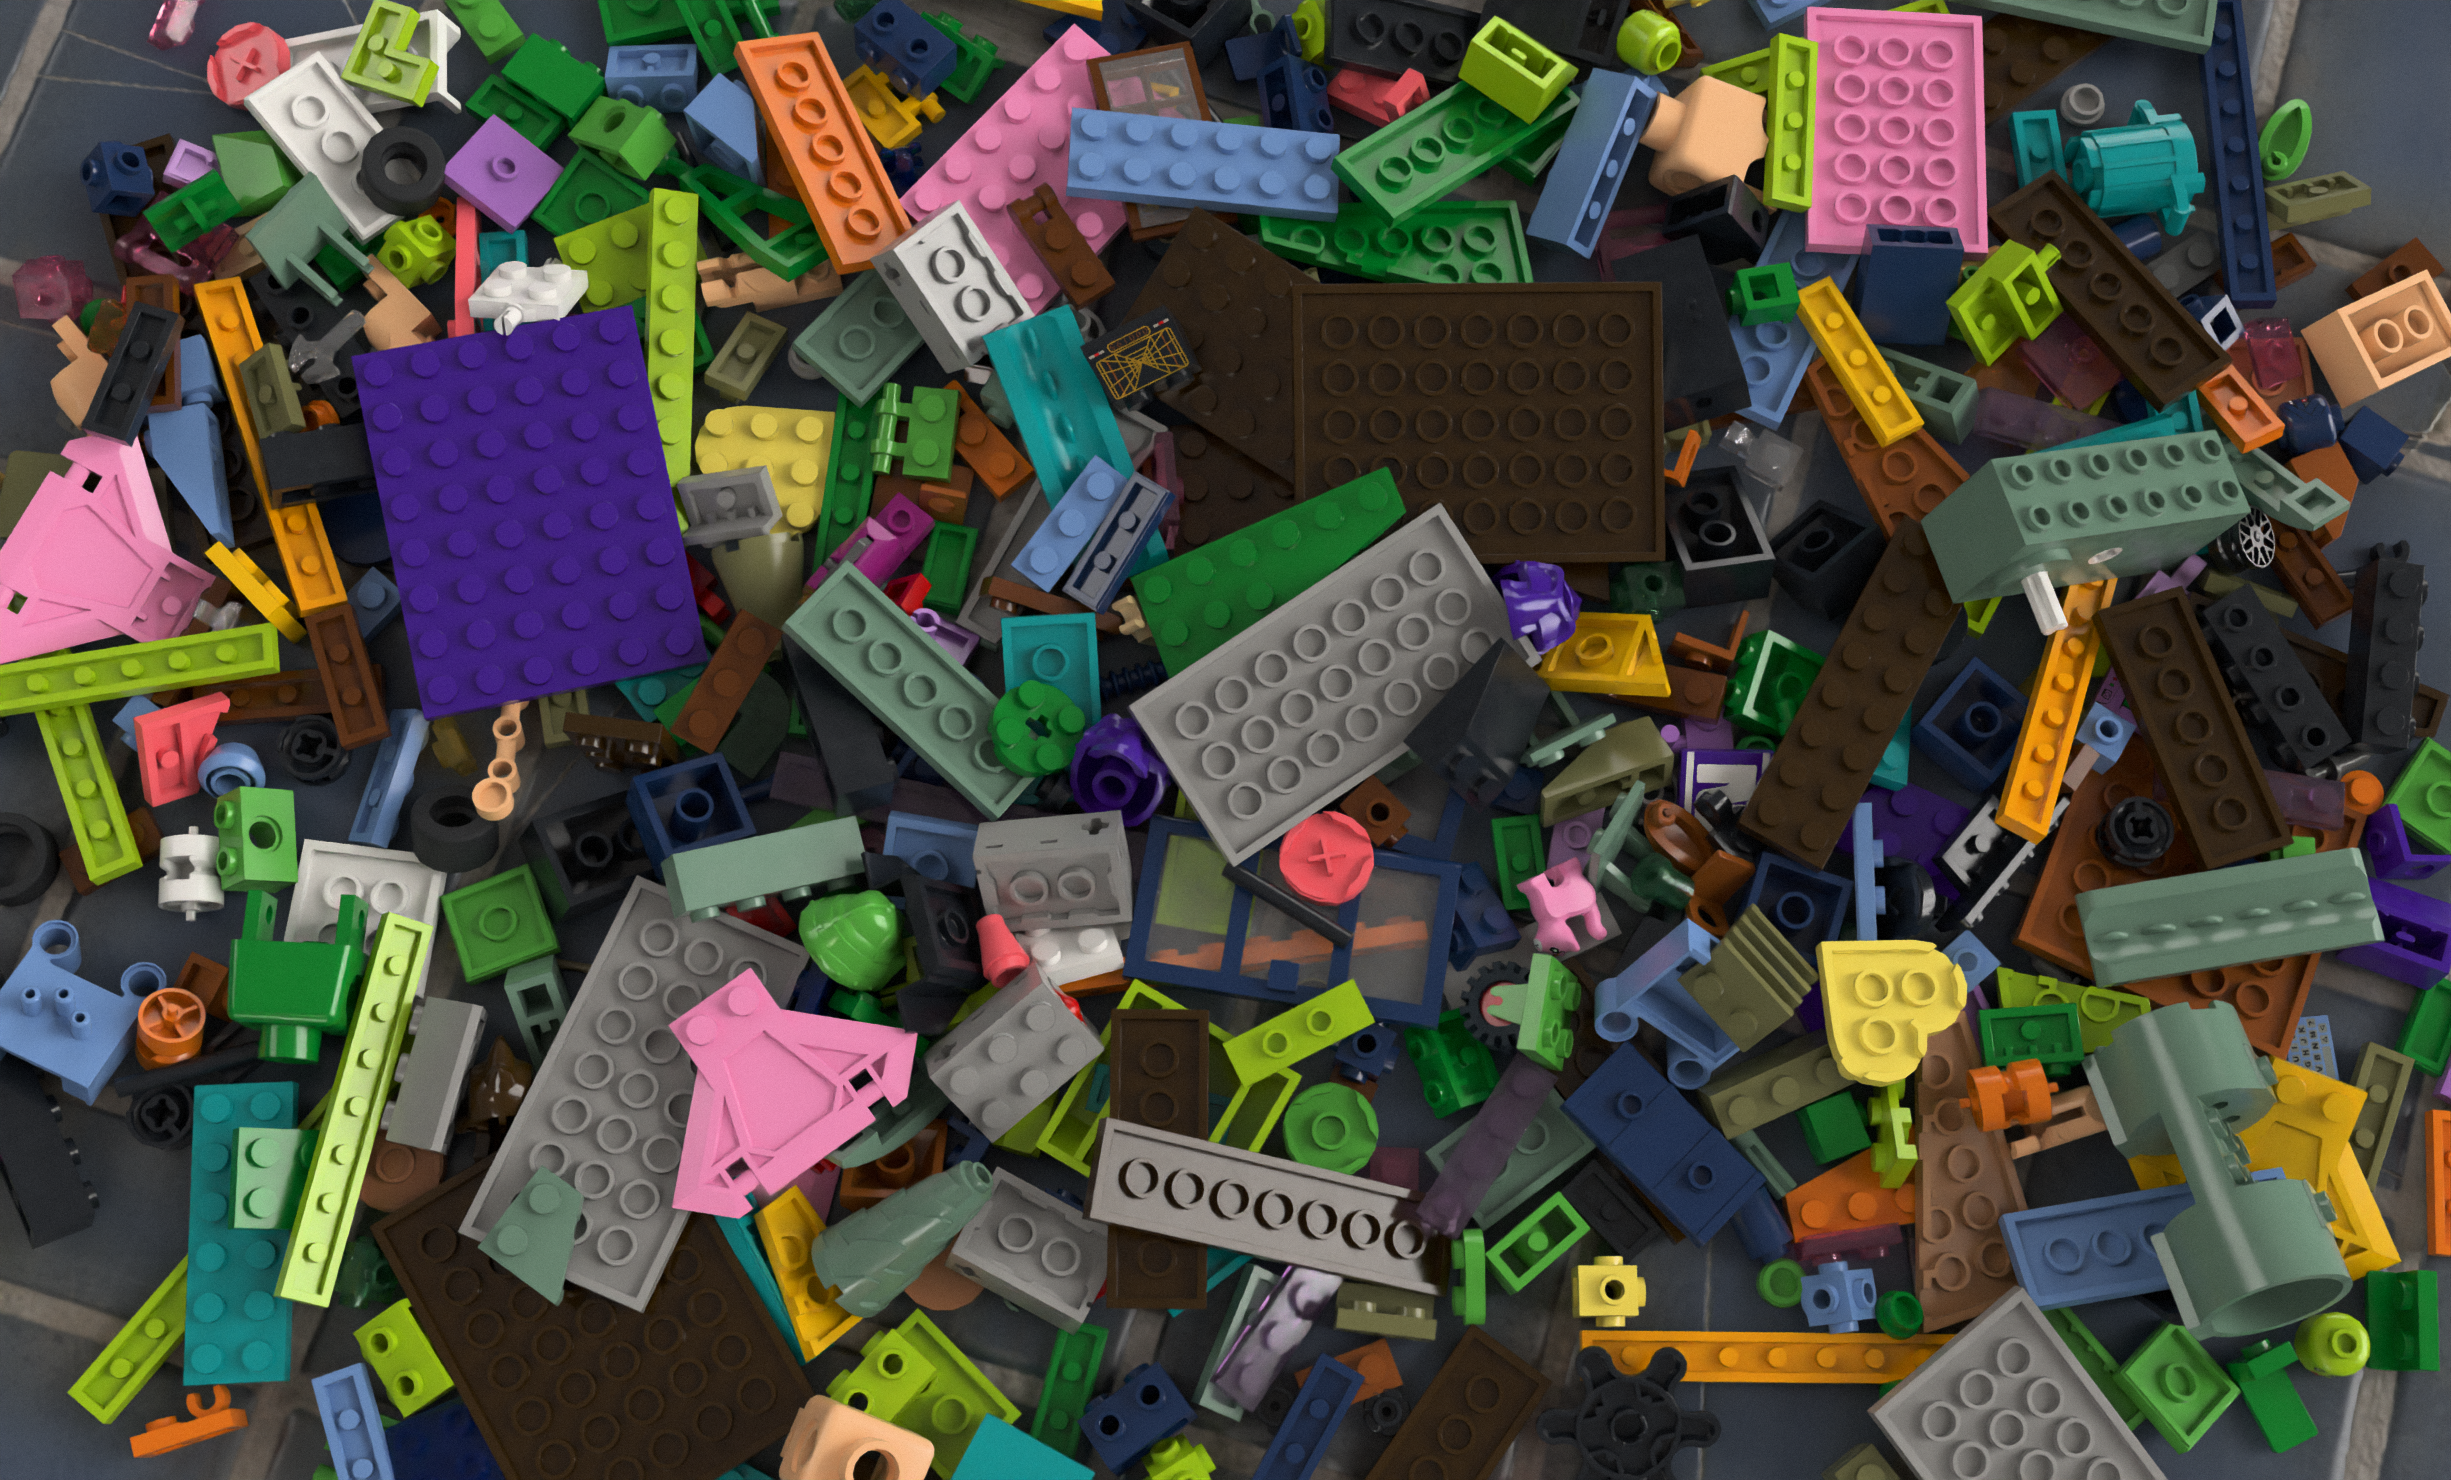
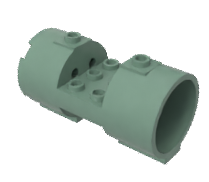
(2247, 1248)

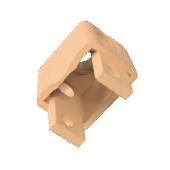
(1705, 136)
(833, 1436)

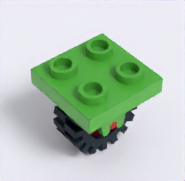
(1524, 1009)

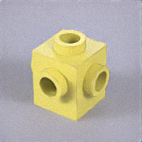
(1589, 1291)

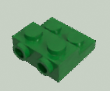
(1767, 672)

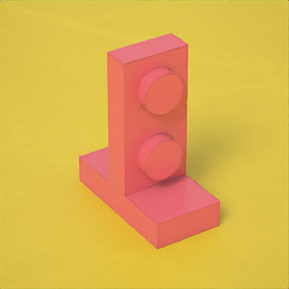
(1376, 97)

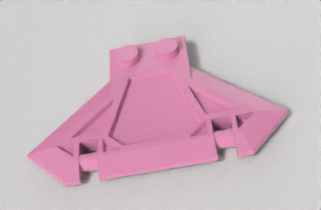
(94, 559)
(775, 1091)

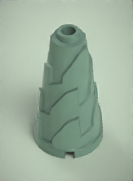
(888, 1246)

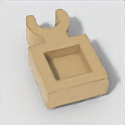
(1134, 620)

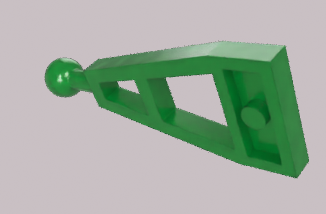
(785, 254)

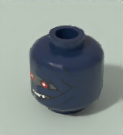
(2308, 424)

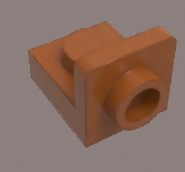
(206, 981)

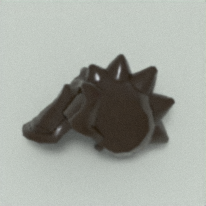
(493, 1098)

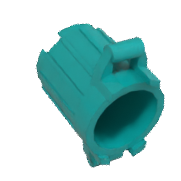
(2138, 168)

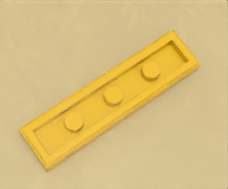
(1857, 362)

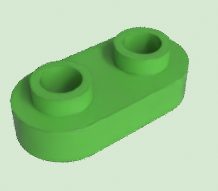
(1469, 1257)

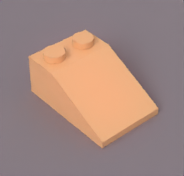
(2381, 338)

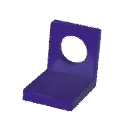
(2391, 850)

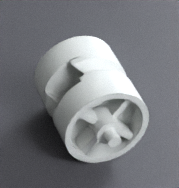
(191, 874)

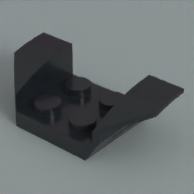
(946, 940)

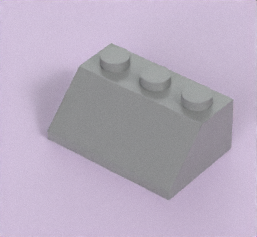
(434, 1074)

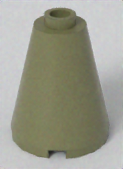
(764, 577)

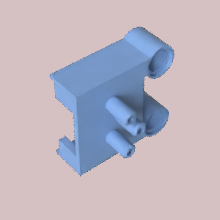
(1652, 992)
(66, 1020)

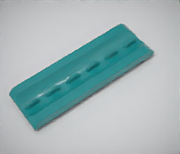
(1061, 409)

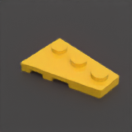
(788, 1234)

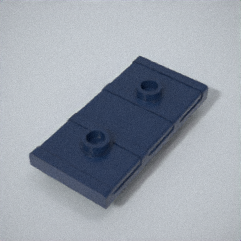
(1663, 1144)

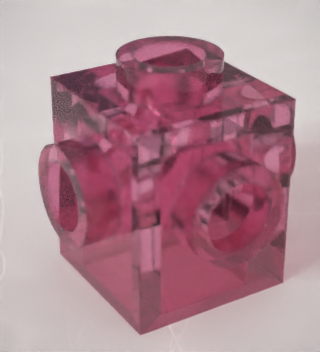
(52, 288)

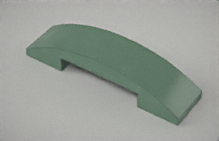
(2278, 490)
(896, 1124)

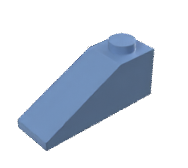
(192, 456)

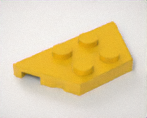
(1608, 657)

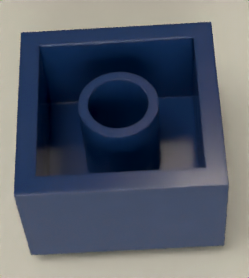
(1972, 726)
(687, 808)
(1797, 902)

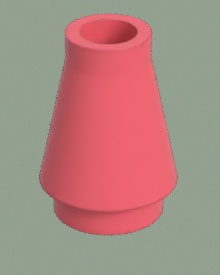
(1000, 951)

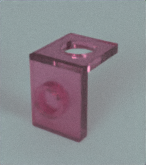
(2271, 350)

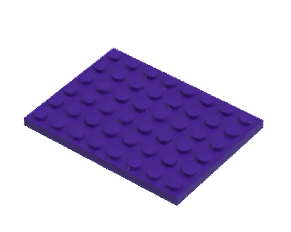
(529, 512)

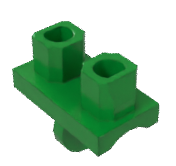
(192, 211)

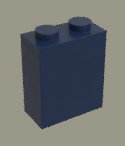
(1905, 282)

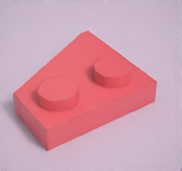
(174, 746)

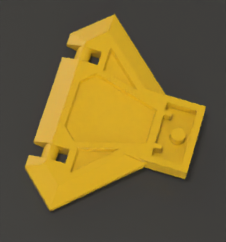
(2309, 1140)

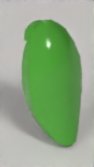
(2285, 140)

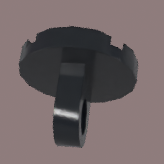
(1908, 900)

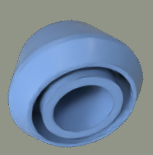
(231, 767)

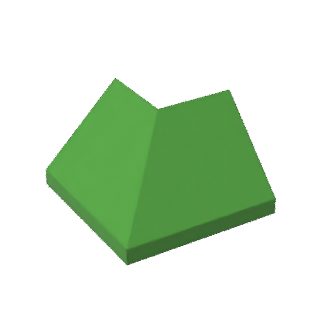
(254, 170)

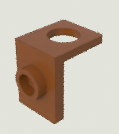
(948, 500)
(1704, 655)
(1714, 886)

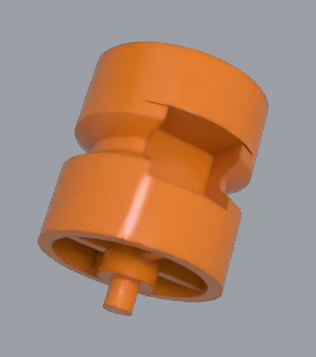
(169, 1028)
(2007, 1095)

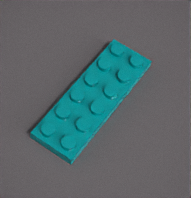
(232, 1319)

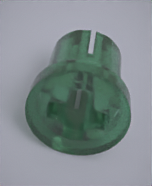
(1658, 880)

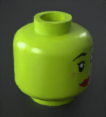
(1648, 42)
(2332, 1344)

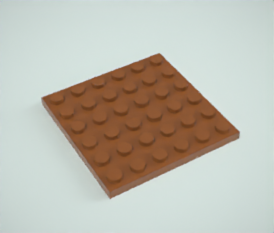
(2264, 993)

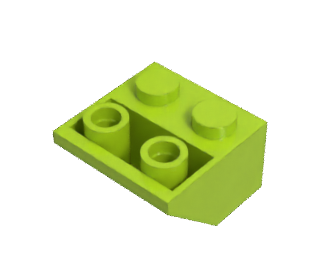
(1515, 69)

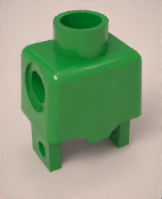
(295, 987)

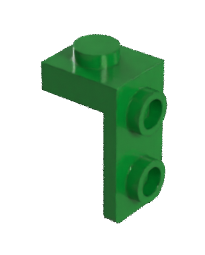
(2271, 1393)

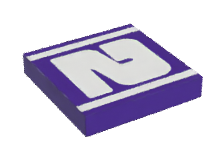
(1709, 770)

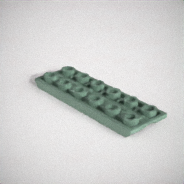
(2228, 917)

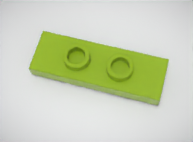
(1298, 1033)

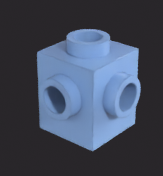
(1839, 1297)

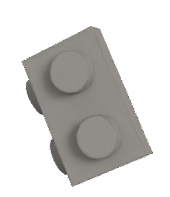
(728, 505)

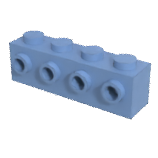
(1591, 163)

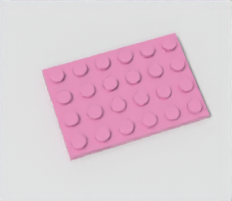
(1897, 126)
(1016, 150)

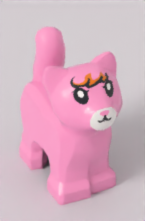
(1553, 905)

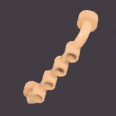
(494, 795)

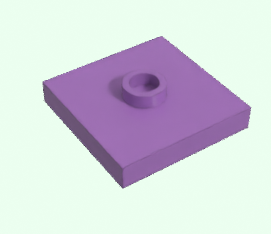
(501, 174)

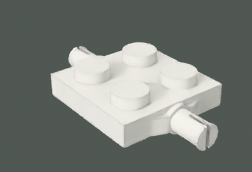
(527, 293)
(1075, 951)

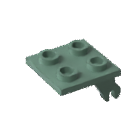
(298, 231)
(1575, 731)
(1619, 835)

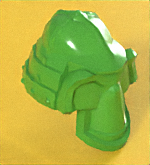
(855, 938)

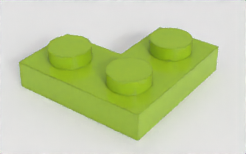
(380, 59)

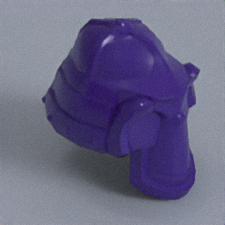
(1538, 603)
(1118, 771)

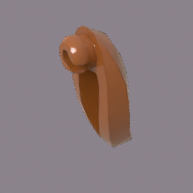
(1677, 836)

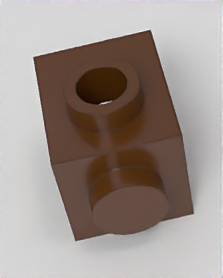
(1377, 812)

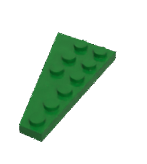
(1433, 246)
(1243, 577)

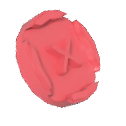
(245, 62)
(1326, 859)

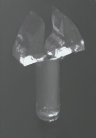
(324, 349)

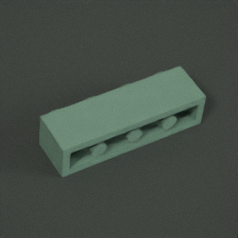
(763, 868)

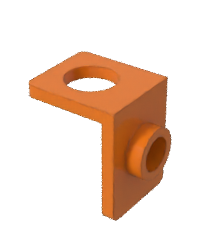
(1685, 461)

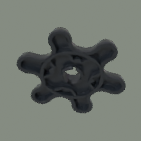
(1613, 1394)

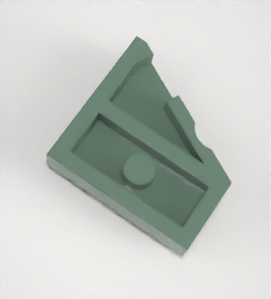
(538, 1233)

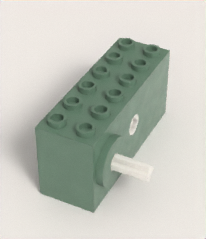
(2082, 518)

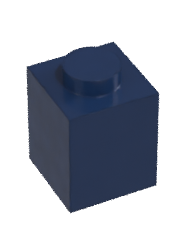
(2371, 444)

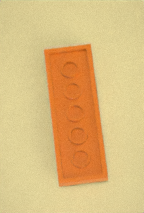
(824, 147)

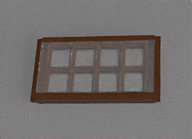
(1153, 83)

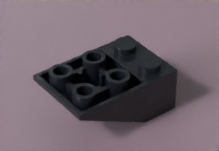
(1569, 28)

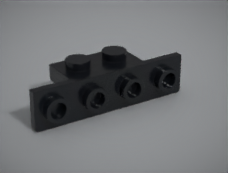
(1981, 860)

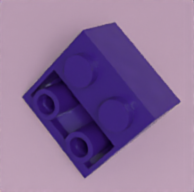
(2414, 934)

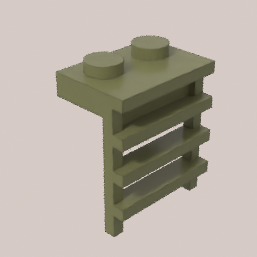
(1750, 980)

